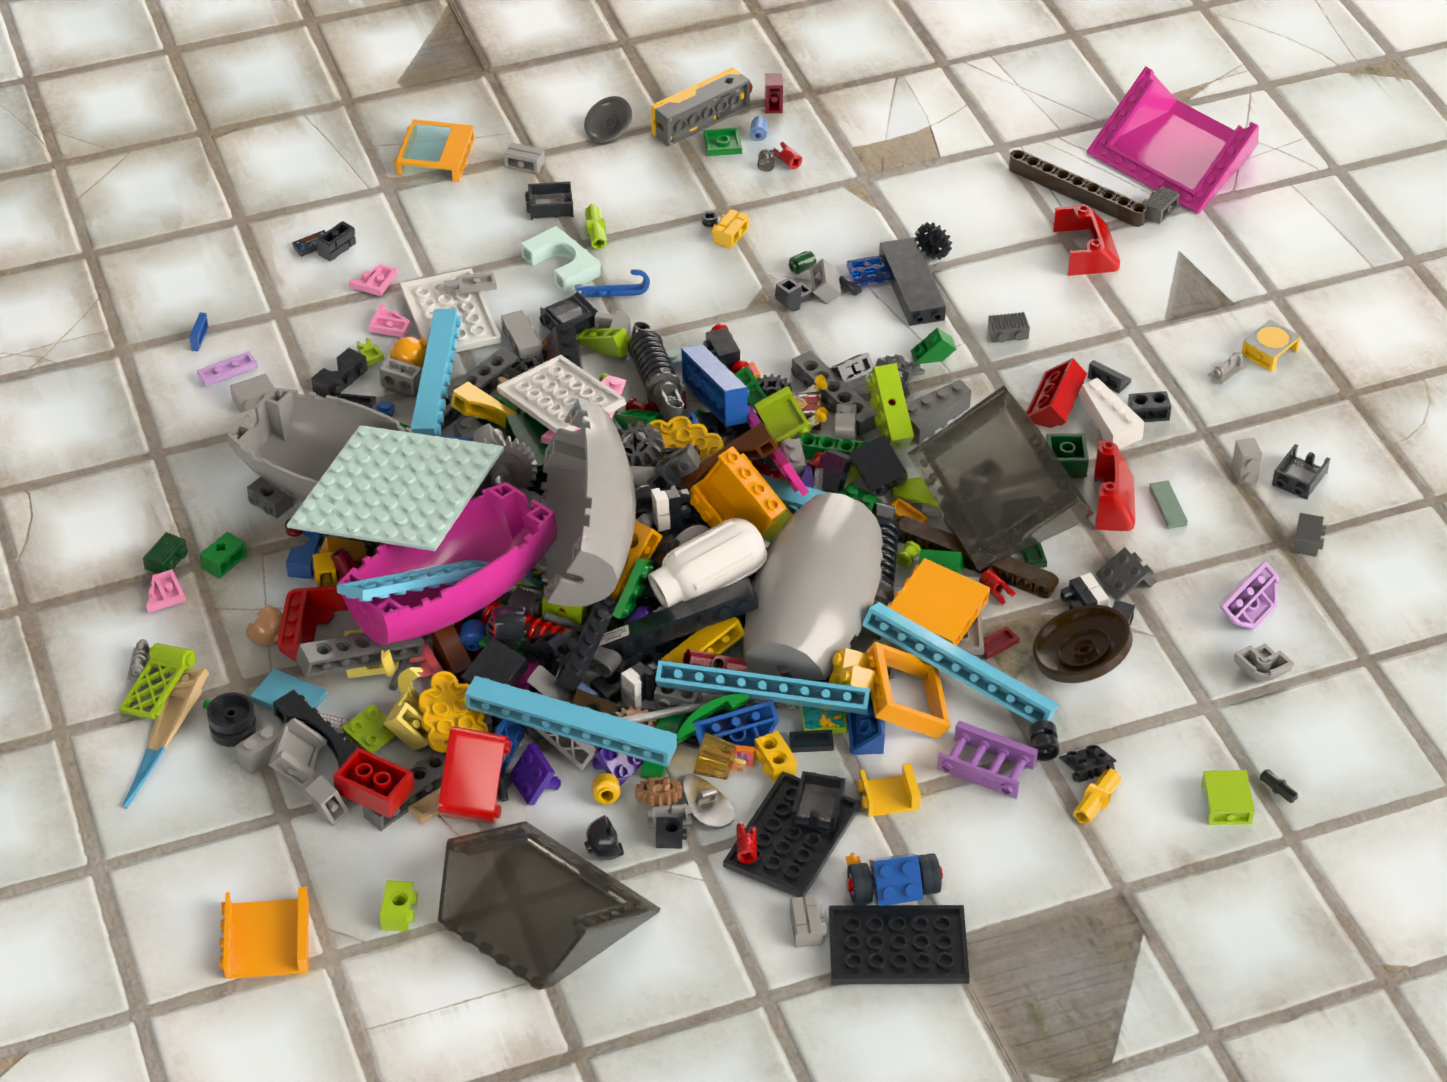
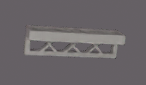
(590, 749)

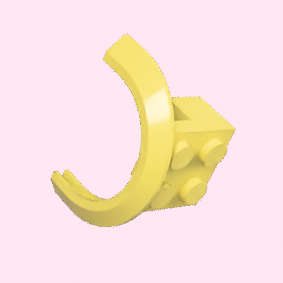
(387, 667)
(406, 716)

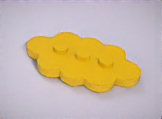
(681, 432)
(446, 707)

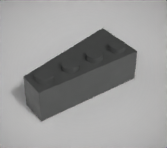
(937, 408)

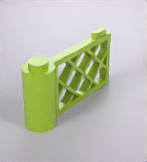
(167, 659)

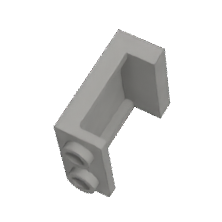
(297, 752)

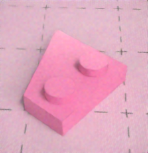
(375, 280)
(389, 323)
(164, 591)

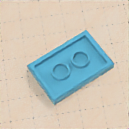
(280, 683)

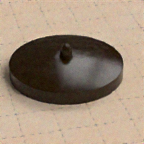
(1082, 643)

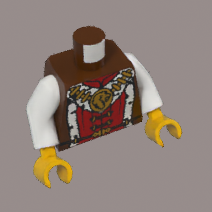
(810, 403)

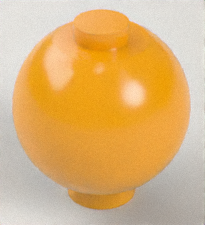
(409, 351)

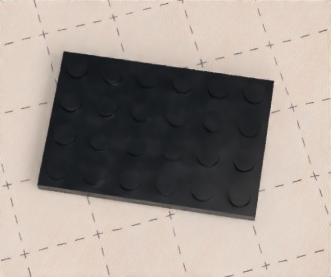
(787, 853)
(898, 944)

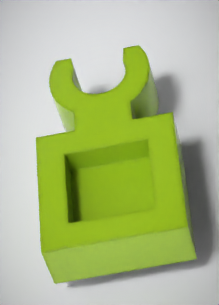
(372, 353)

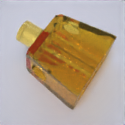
(717, 758)

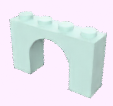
(557, 243)

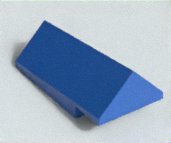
(866, 732)

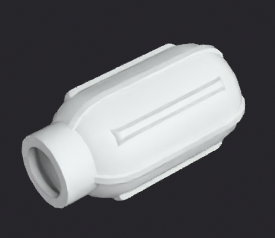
(709, 562)

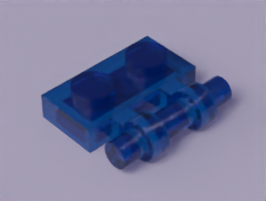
(868, 266)

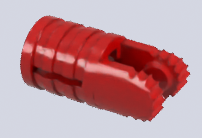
(788, 156)
(992, 580)
(746, 844)

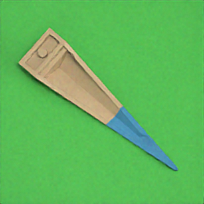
(166, 725)

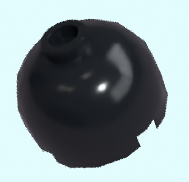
(603, 839)

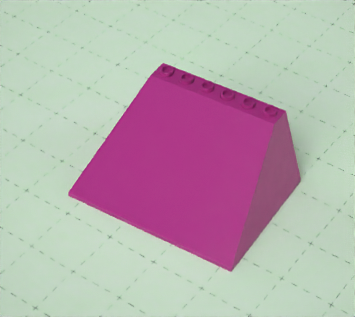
(1172, 143)

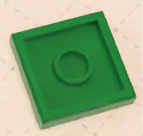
(722, 142)

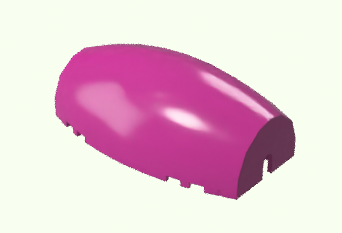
(489, 529)

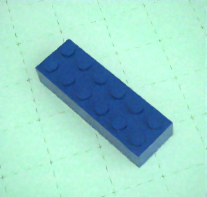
(715, 385)

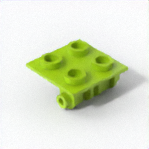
(368, 729)

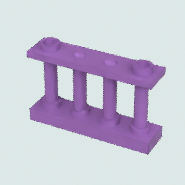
(991, 743)

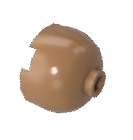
(266, 627)

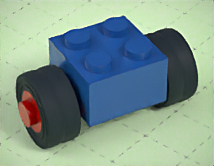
(894, 879)

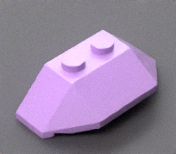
(1252, 597)

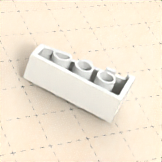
(1111, 414)

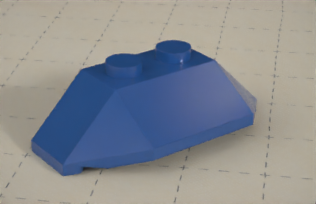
(740, 726)
(515, 733)

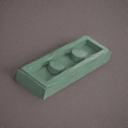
(1168, 504)

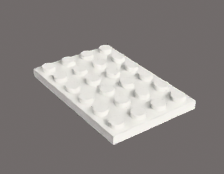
(476, 320)
(552, 389)

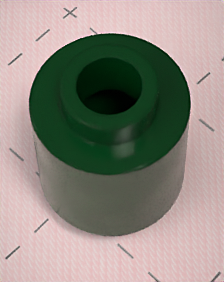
(802, 262)

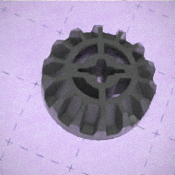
(640, 453)

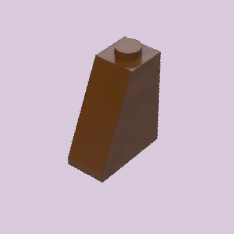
(450, 651)

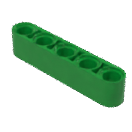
(816, 443)

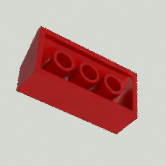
(1056, 394)

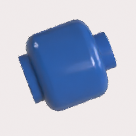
(471, 634)

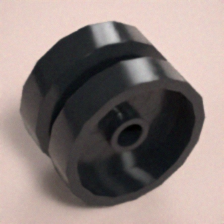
(231, 719)

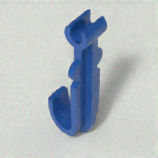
(616, 290)

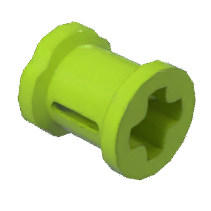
(909, 552)

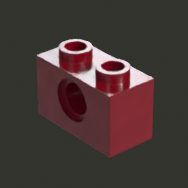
(773, 93)

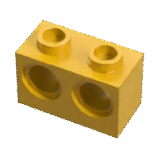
(774, 755)

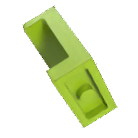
(783, 416)
(1228, 797)

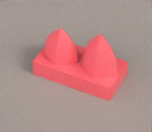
(430, 666)

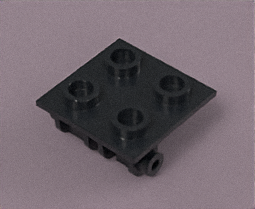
(1088, 762)

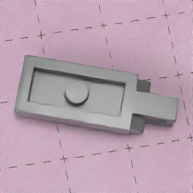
(471, 283)

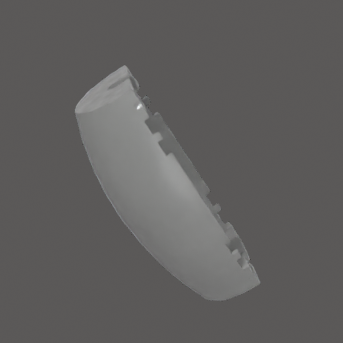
(300, 437)
(593, 508)
(814, 588)

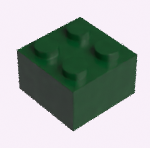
(1071, 452)

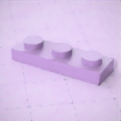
(227, 369)

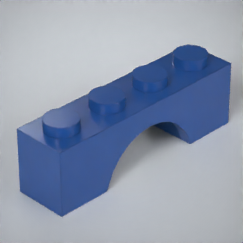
(300, 558)

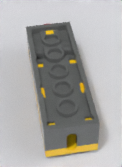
(700, 106)

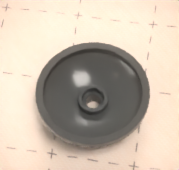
(608, 119)

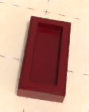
(999, 642)

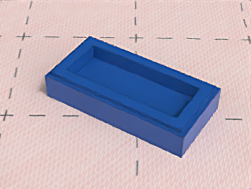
(199, 331)

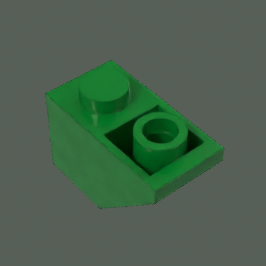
(934, 348)

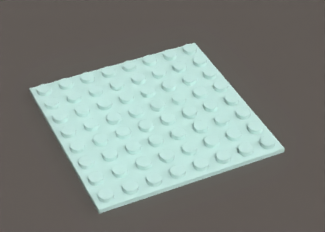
(396, 487)

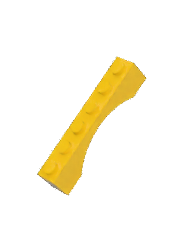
(477, 403)

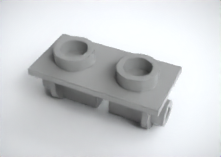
(1228, 368)
(675, 811)

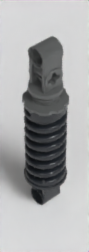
(656, 370)
(890, 533)

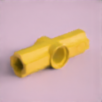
(1097, 796)

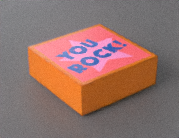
(746, 753)

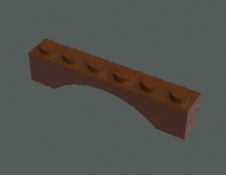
(755, 444)

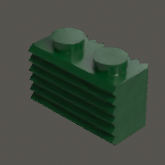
(165, 553)

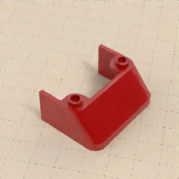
(1101, 251)
(303, 612)

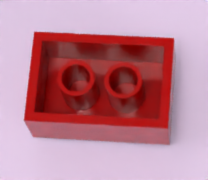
(374, 782)

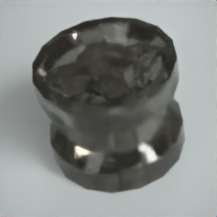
(764, 156)

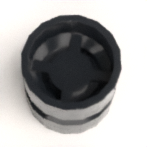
(1044, 738)

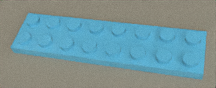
(410, 580)

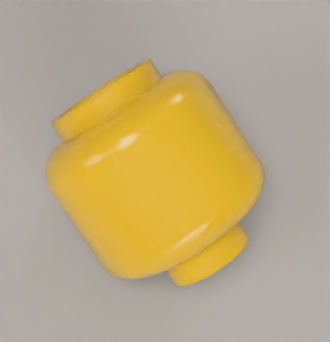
(605, 789)

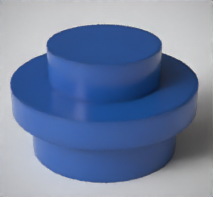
(386, 408)

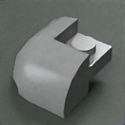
(1263, 662)

